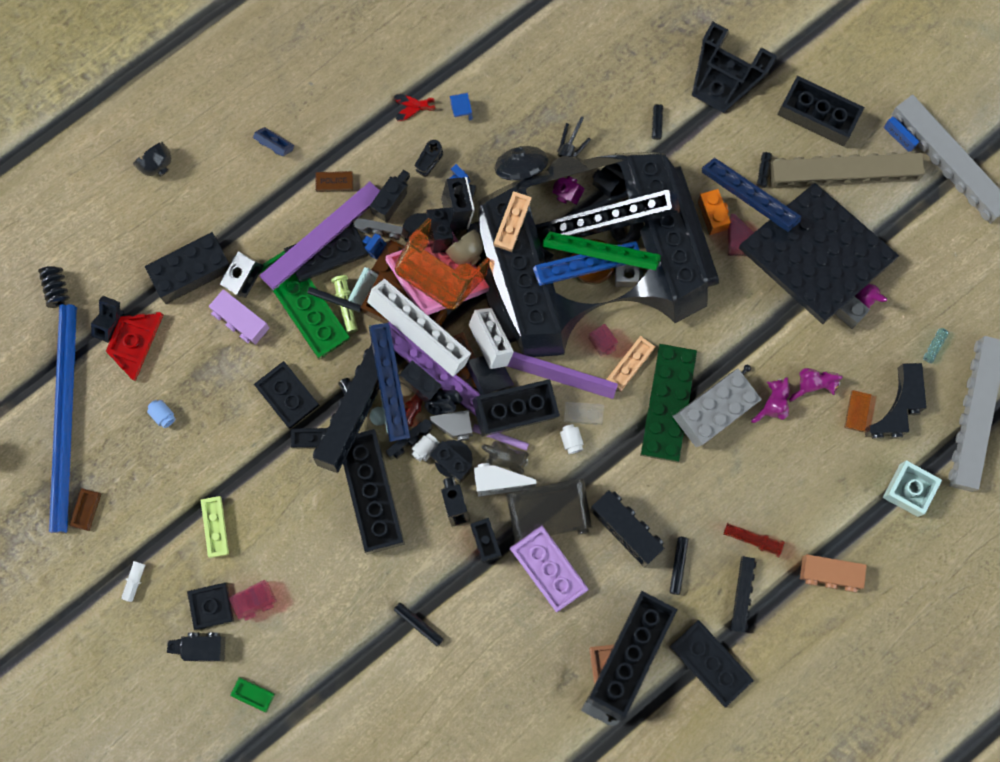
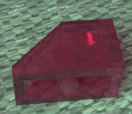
(737, 233)

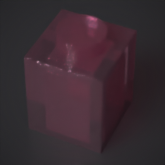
(603, 340)

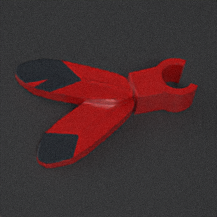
(413, 106)

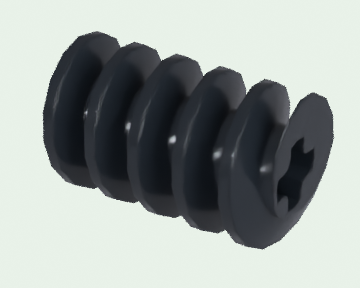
(53, 286)

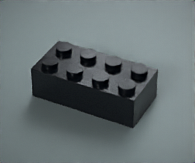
(820, 111)
(188, 268)
(515, 407)
(626, 528)

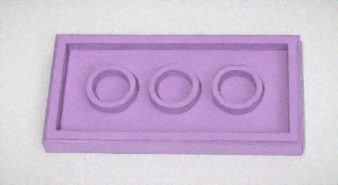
(549, 568)

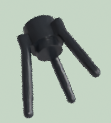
(569, 149)

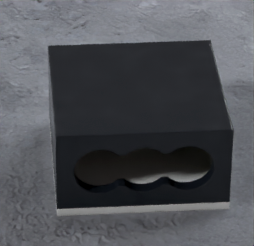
(458, 203)

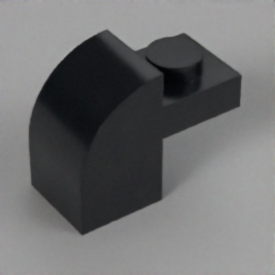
(106, 321)

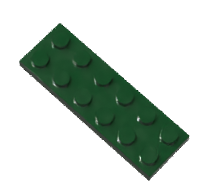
(668, 396)

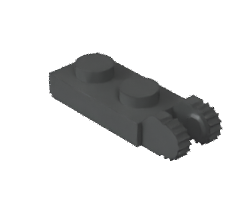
(380, 228)

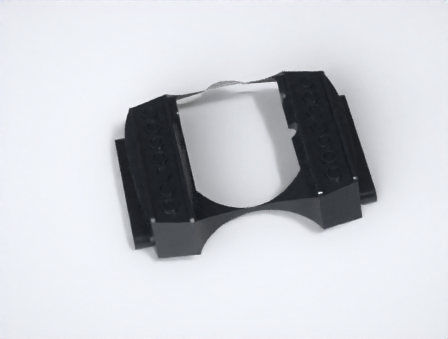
(544, 319)

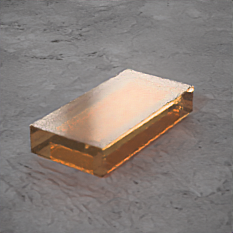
(857, 411)

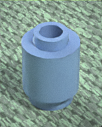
(161, 413)

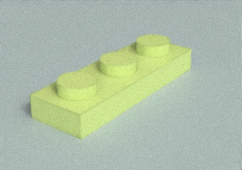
(214, 527)

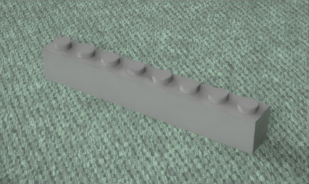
(950, 158)
(977, 416)

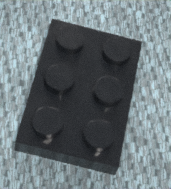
(286, 394)

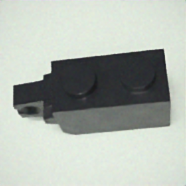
(390, 196)
(198, 647)

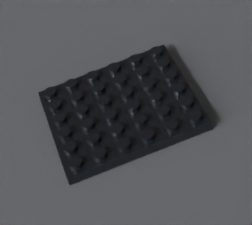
(822, 257)

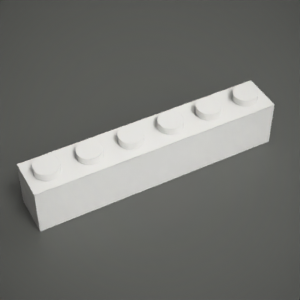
(418, 327)

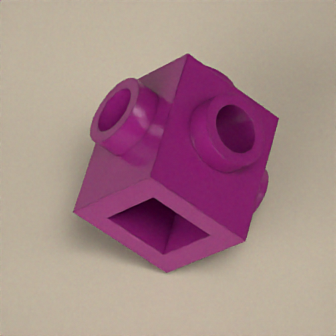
(568, 190)

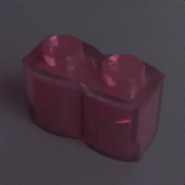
(253, 600)

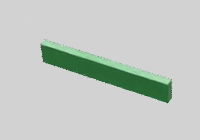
(602, 250)

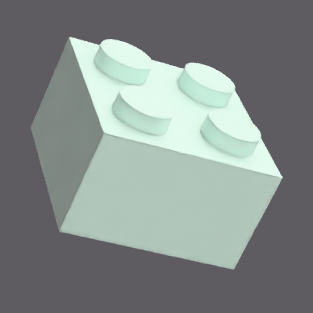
(912, 488)

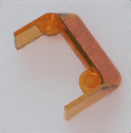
(435, 277)

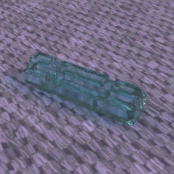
(936, 345)

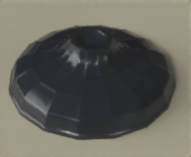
(521, 163)

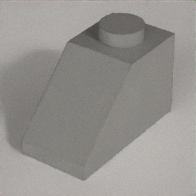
(455, 424)

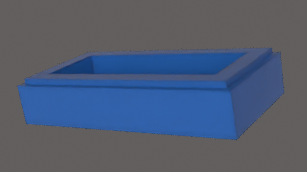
(901, 134)

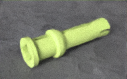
(344, 292)

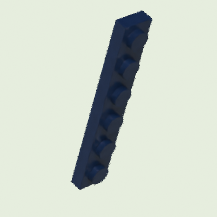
(751, 194)
(389, 382)

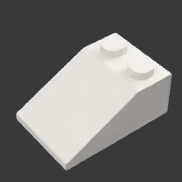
(496, 480)

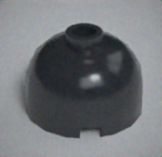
(154, 160)

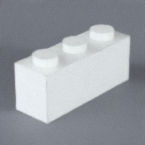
(491, 338)

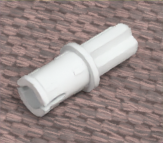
(133, 581)

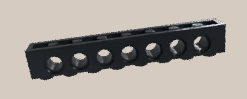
(613, 216)

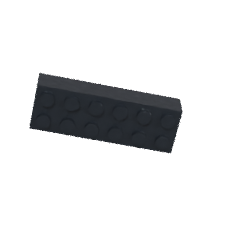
(372, 494)
(631, 656)

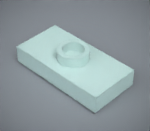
(363, 286)

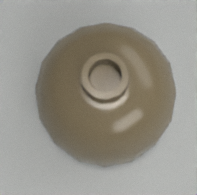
(467, 249)

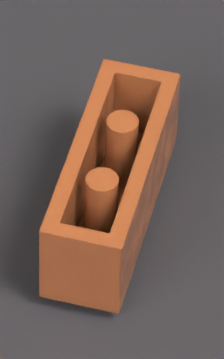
(833, 573)

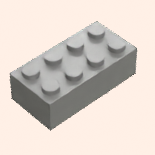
(717, 408)

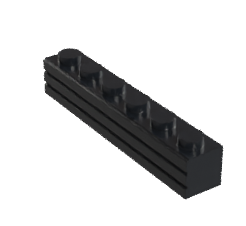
(742, 597)

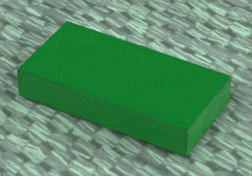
(252, 694)

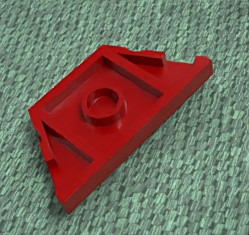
(132, 341)

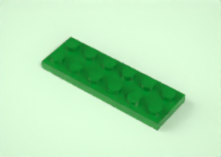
(309, 314)

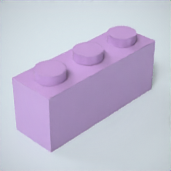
(238, 317)

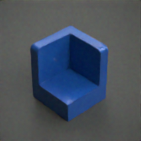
(461, 105)

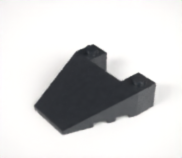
(723, 76)

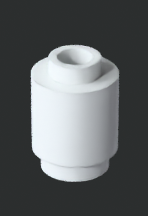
(572, 439)
(425, 447)

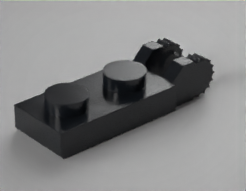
(397, 449)

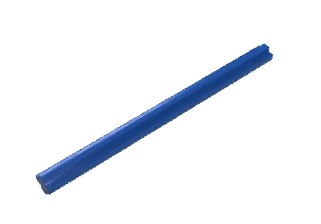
(63, 419)

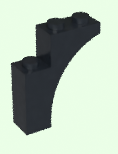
(908, 401)

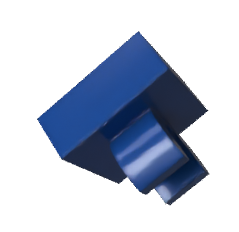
(458, 173)
(374, 245)

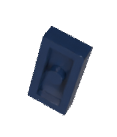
(273, 141)

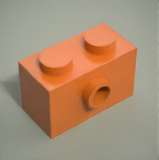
(714, 211)

